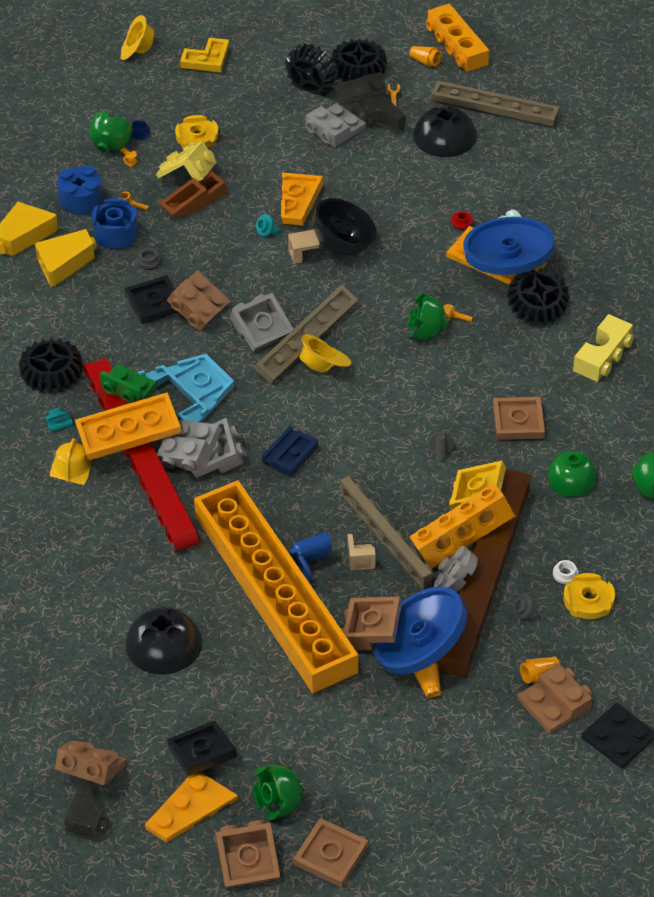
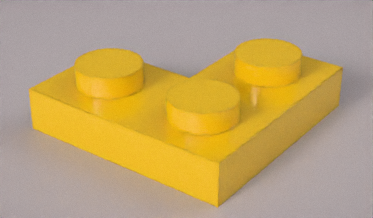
(209, 60)

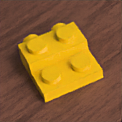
(474, 480)

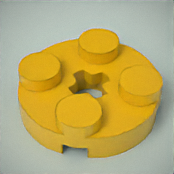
(197, 123)
(586, 608)

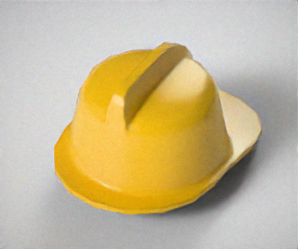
(138, 39)
(320, 355)
(71, 463)

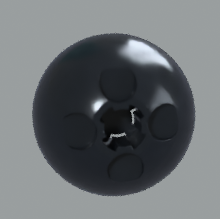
(444, 132)
(343, 227)
(163, 641)

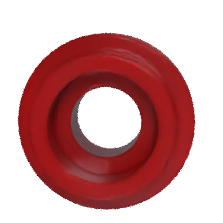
(461, 220)

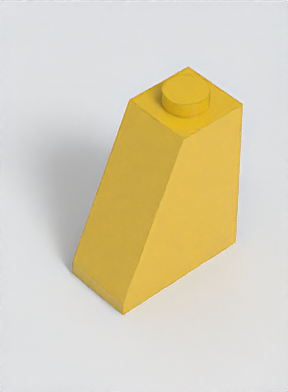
(25, 227)
(65, 255)

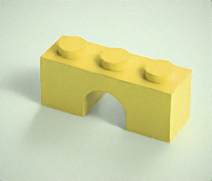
(597, 360)

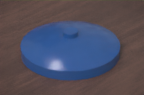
(509, 245)
(425, 631)

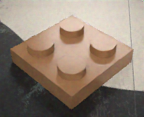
(518, 418)
(330, 852)

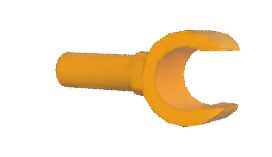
(393, 94)
(129, 157)
(126, 195)
(451, 312)

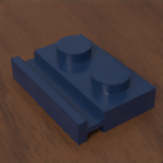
(290, 451)

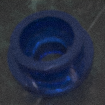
(140, 130)

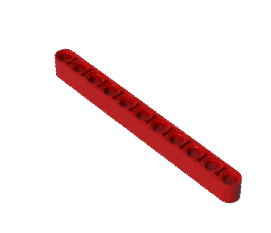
(150, 471)

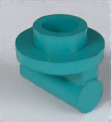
(266, 226)
(58, 419)

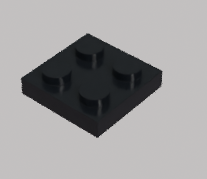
(150, 299)
(618, 735)
(202, 748)

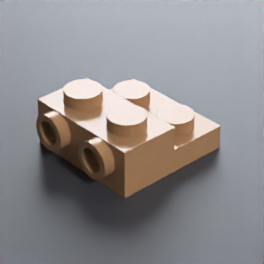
(198, 300)
(371, 621)
(556, 698)
(89, 762)
(247, 854)

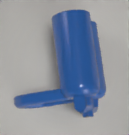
(309, 551)

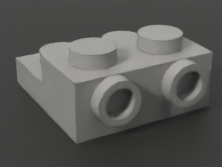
(333, 124)
(260, 321)
(191, 447)
(227, 452)

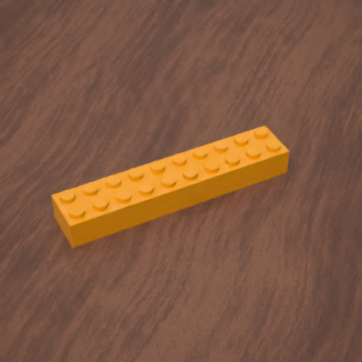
(276, 587)

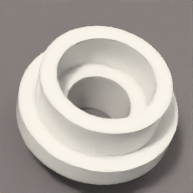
(565, 566)

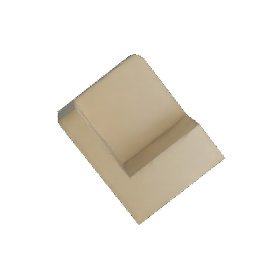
(300, 242)
(360, 556)

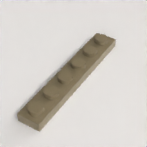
(495, 103)
(315, 324)
(385, 532)

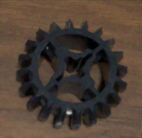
(359, 59)
(311, 69)
(532, 302)
(50, 365)

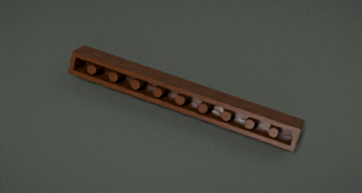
(482, 585)

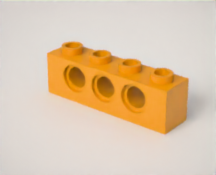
(457, 38)
(462, 525)

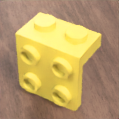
(195, 158)

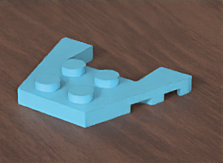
(198, 381)

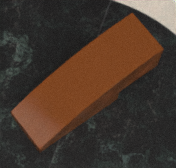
(194, 195)

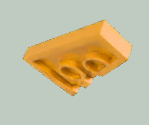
(298, 196)
(188, 805)

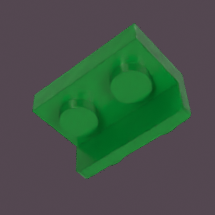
(127, 384)

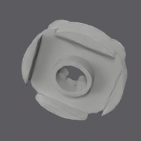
(456, 568)

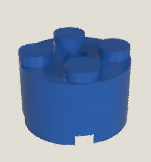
(79, 190)
(115, 223)

